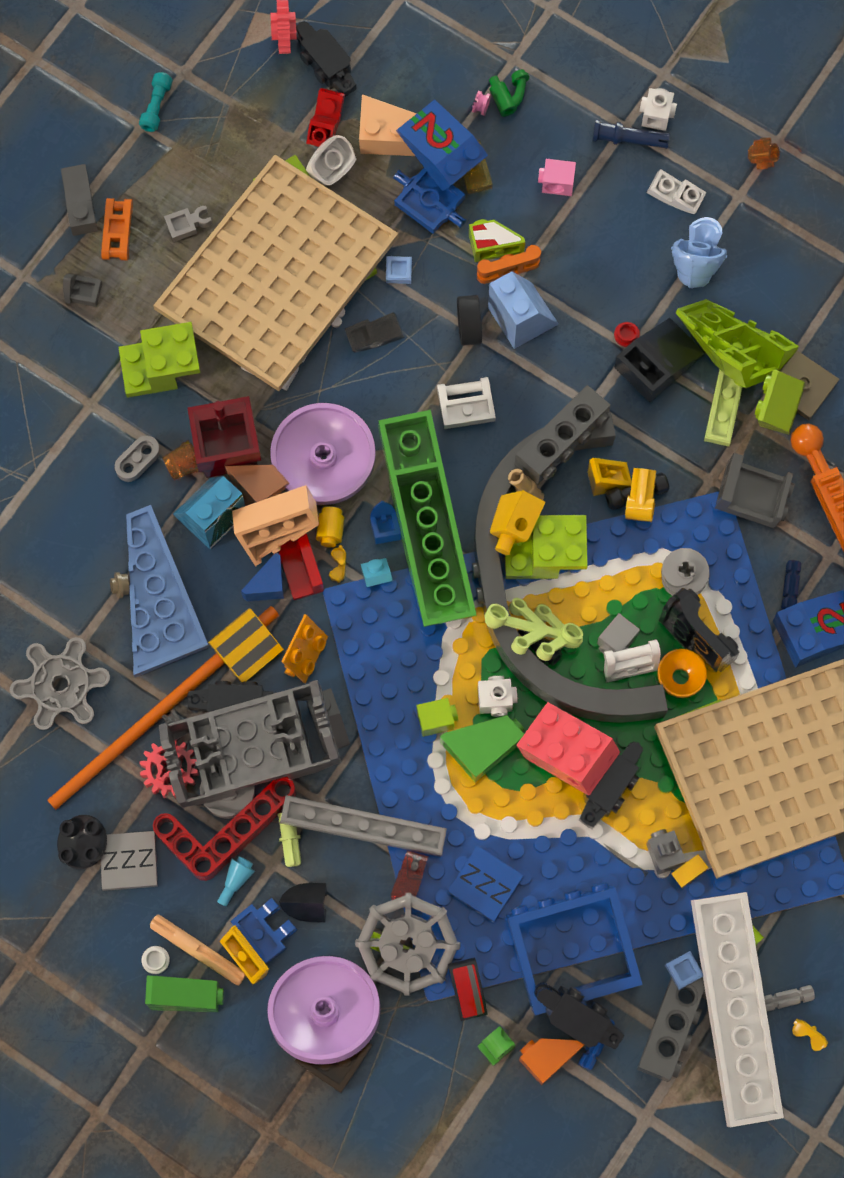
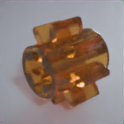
(763, 153)

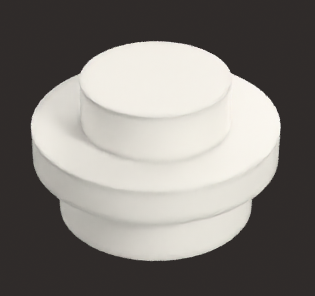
(155, 960)

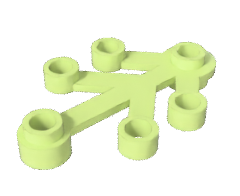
(565, 635)

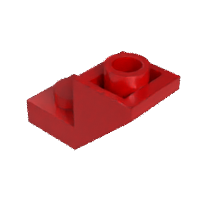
(326, 118)

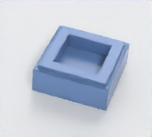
(684, 970)

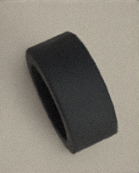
(469, 320)

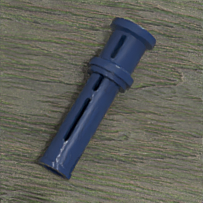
(617, 133)

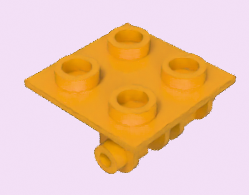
(304, 649)

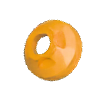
(682, 660)

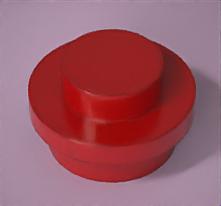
(626, 333)

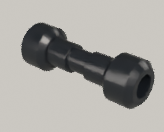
(616, 498)

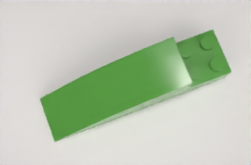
(426, 518)

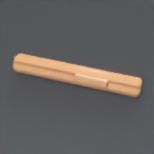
(197, 949)

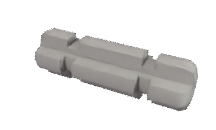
(789, 998)

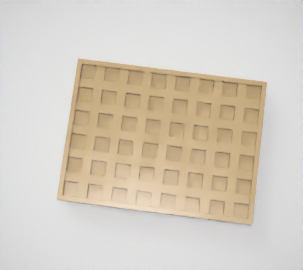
(276, 272)
(763, 768)

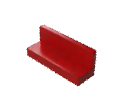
(300, 568)

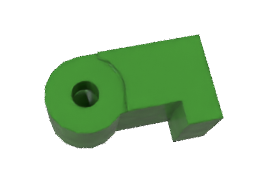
(496, 1046)

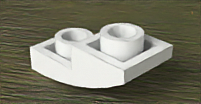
(676, 193)

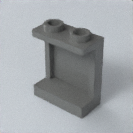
(754, 492)

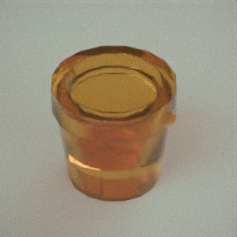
(181, 461)

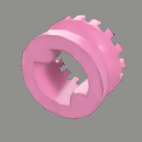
(482, 103)

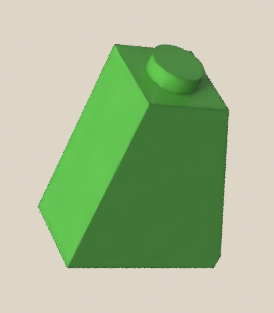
(483, 744)
(183, 994)

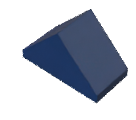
(266, 583)

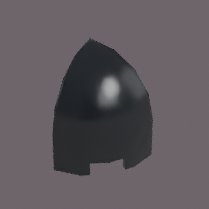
(305, 902)

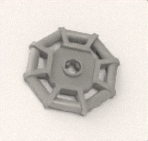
(414, 958)

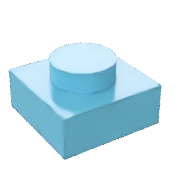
(376, 572)

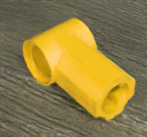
(640, 502)

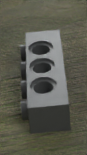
(585, 404)
(651, 1060)

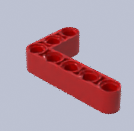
(228, 833)

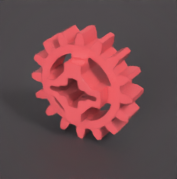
(283, 26)
(162, 778)

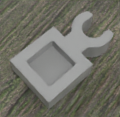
(183, 224)

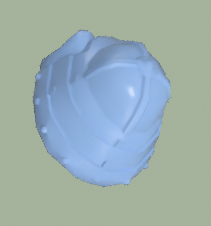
(699, 256)

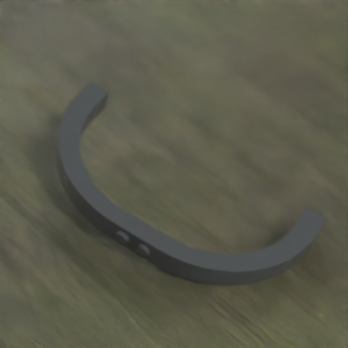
(569, 696)

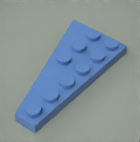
(161, 610)

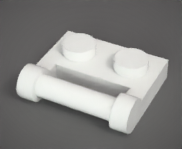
(469, 409)
(631, 661)

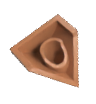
(257, 481)

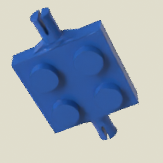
(427, 202)

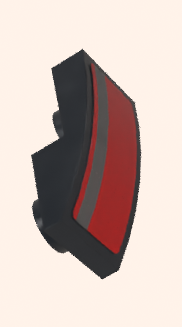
(467, 989)

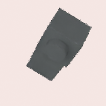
(79, 200)

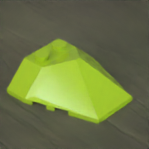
(735, 346)

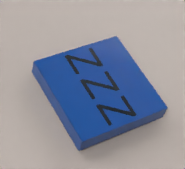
(485, 884)

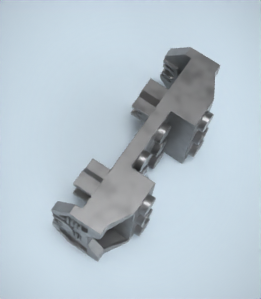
(249, 744)

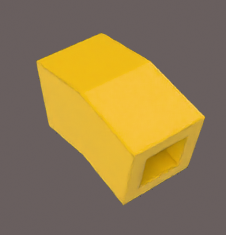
(690, 871)

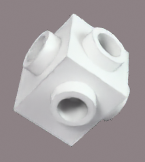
(657, 109)
(487, 696)

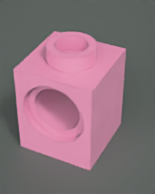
(557, 177)

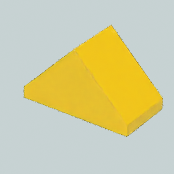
(608, 474)

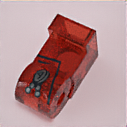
(410, 875)

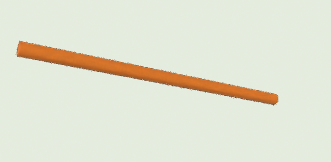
(145, 723)

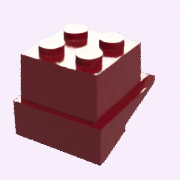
(223, 435)

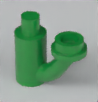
(505, 103)

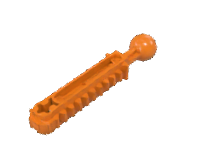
(827, 482)

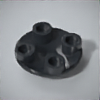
(81, 841)

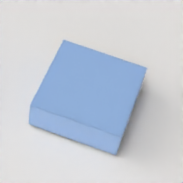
(398, 269)

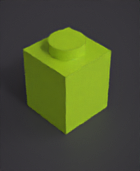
(436, 716)

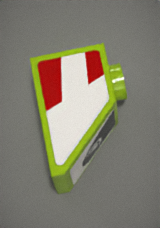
(493, 240)

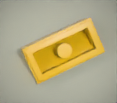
(244, 955)

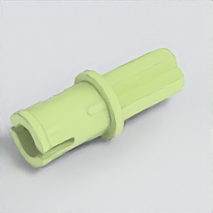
(290, 844)

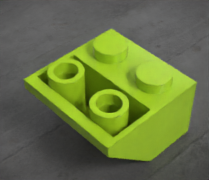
(780, 402)

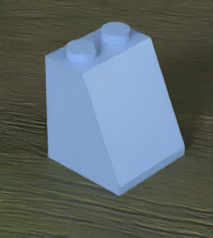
(519, 309)

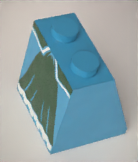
(210, 510)

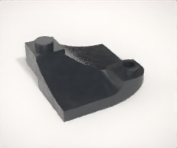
(682, 621)

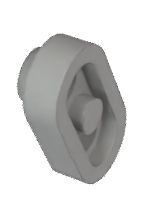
(135, 458)

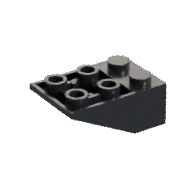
(657, 359)

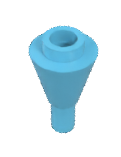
(237, 875)

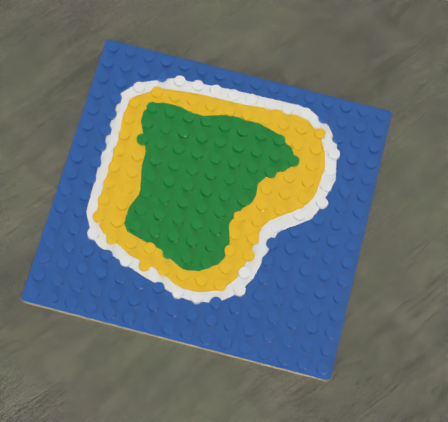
(524, 810)

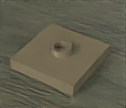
(817, 383)

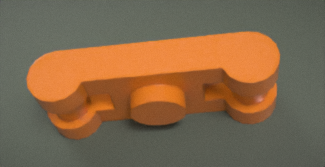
(117, 229)
(518, 263)

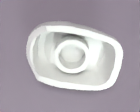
(331, 160)

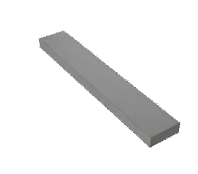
(363, 826)

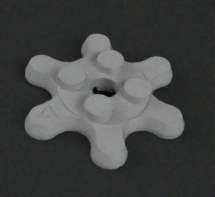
(50, 668)

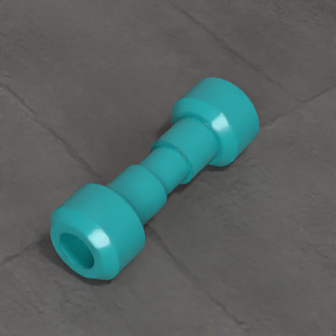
(161, 83)

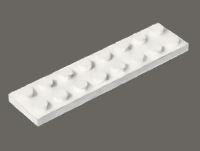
(737, 1009)

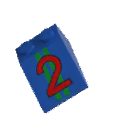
(441, 144)
(812, 627)

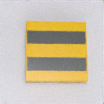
(246, 645)

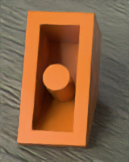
(548, 1056)

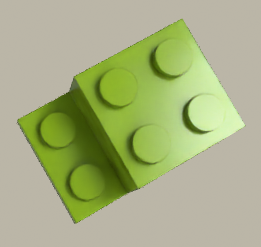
(159, 359)
(553, 546)

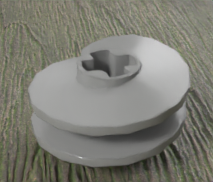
(694, 565)

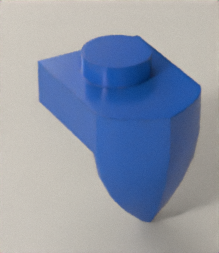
(384, 523)

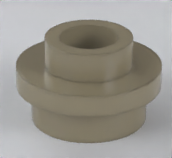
(119, 585)

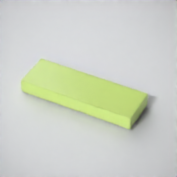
(723, 411)

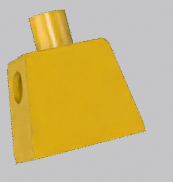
(515, 519)

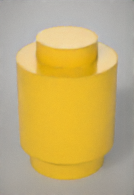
(330, 526)

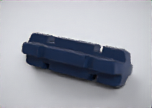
(791, 583)

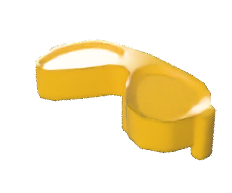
(339, 556)
(801, 1028)

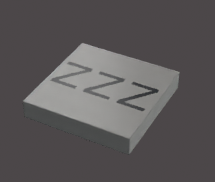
(129, 861)

